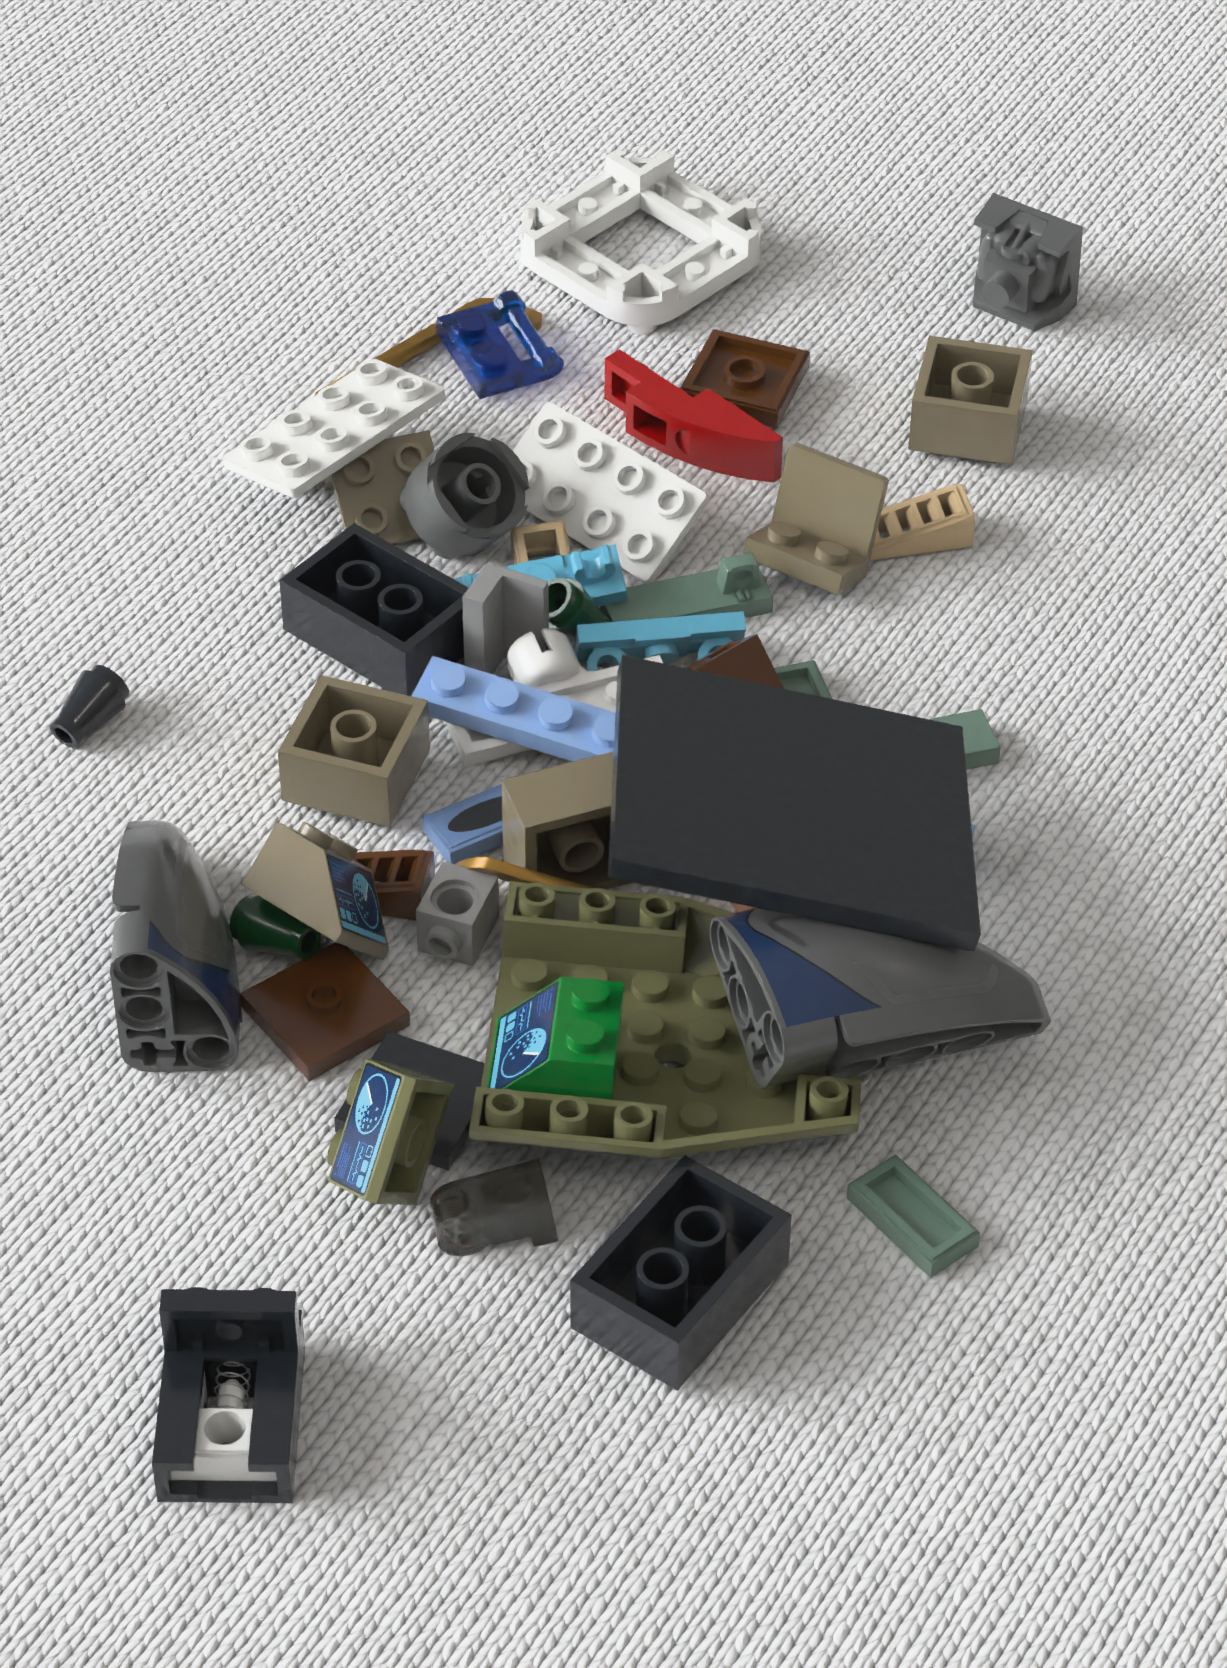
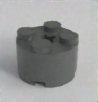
(466, 495)

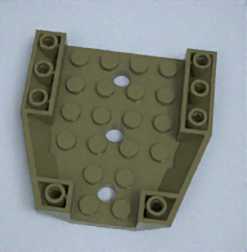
(669, 1013)

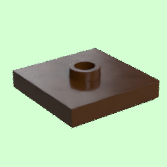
(749, 373)
(324, 1010)

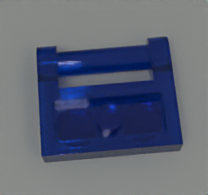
(485, 353)

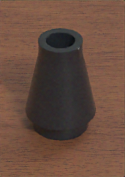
(91, 703)

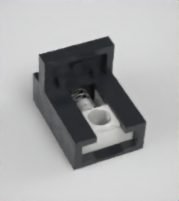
(229, 1350)

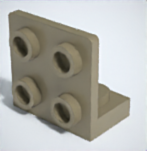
(372, 486)
(821, 520)

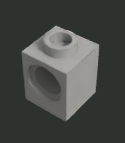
(457, 913)

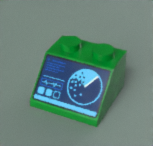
(561, 1040)

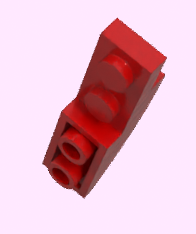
(691, 429)

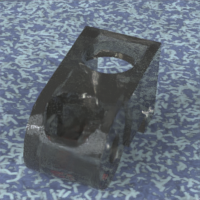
(493, 1210)

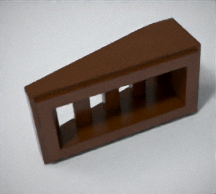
(402, 879)

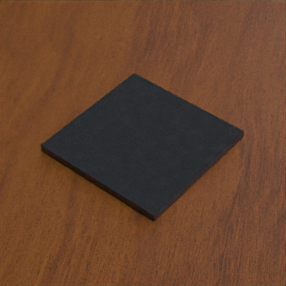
(792, 804)

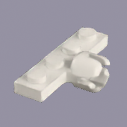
(550, 671)

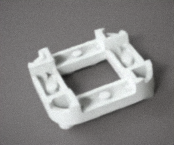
(642, 296)

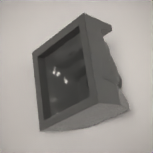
(1026, 264)

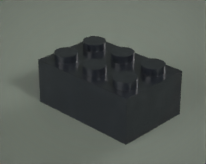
(374, 609)
(680, 1272)

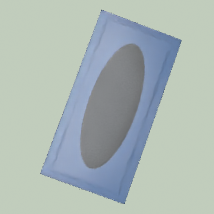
(467, 826)

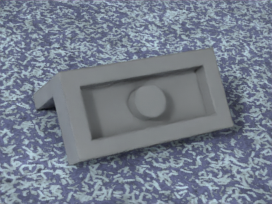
(499, 611)

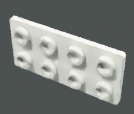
(333, 427)
(605, 492)

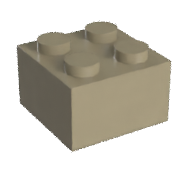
(970, 400)
(354, 750)
(561, 821)

